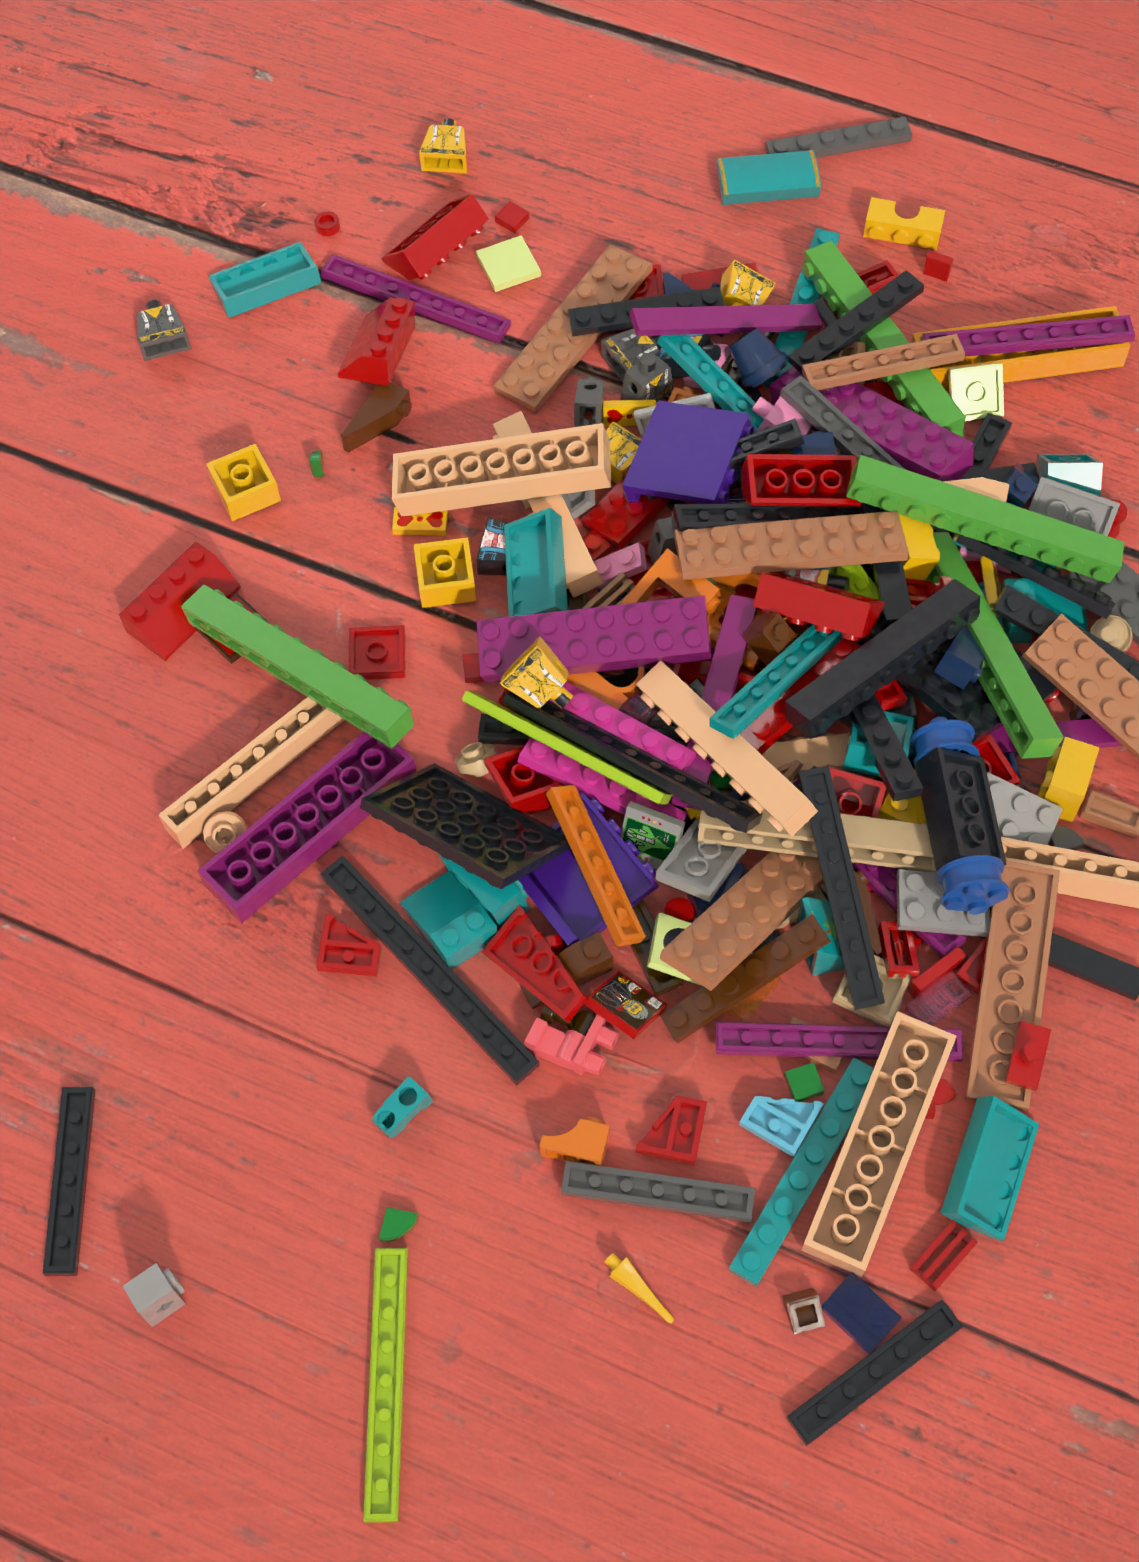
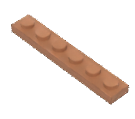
(884, 362)

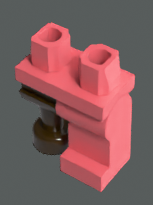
(577, 1046)

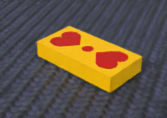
(622, 411)
(421, 524)
(991, 581)

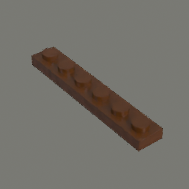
(746, 978)

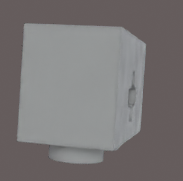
(155, 1294)

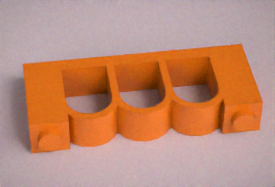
(668, 574)

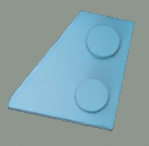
(781, 1121)

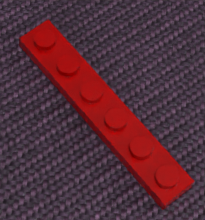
(772, 722)

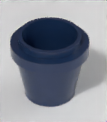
(757, 358)

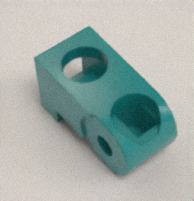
(401, 1107)

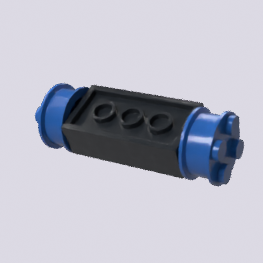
(959, 816)

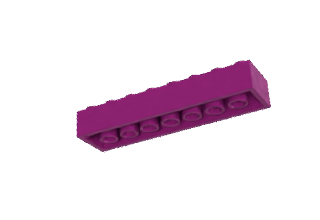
(903, 434)
(601, 636)
(302, 825)

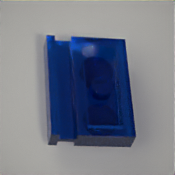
(860, 1313)

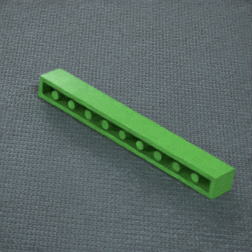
(845, 290)
(985, 519)
(299, 666)
(1003, 675)

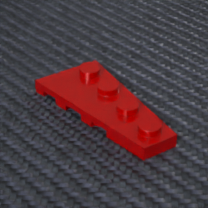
(532, 962)

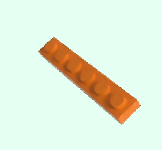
(595, 865)

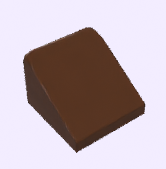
(804, 1310)

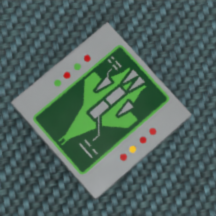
(651, 833)

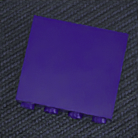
(687, 454)
(563, 892)

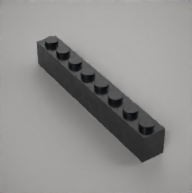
(882, 659)

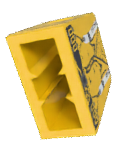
(444, 148)
(744, 286)
(622, 450)
(538, 676)

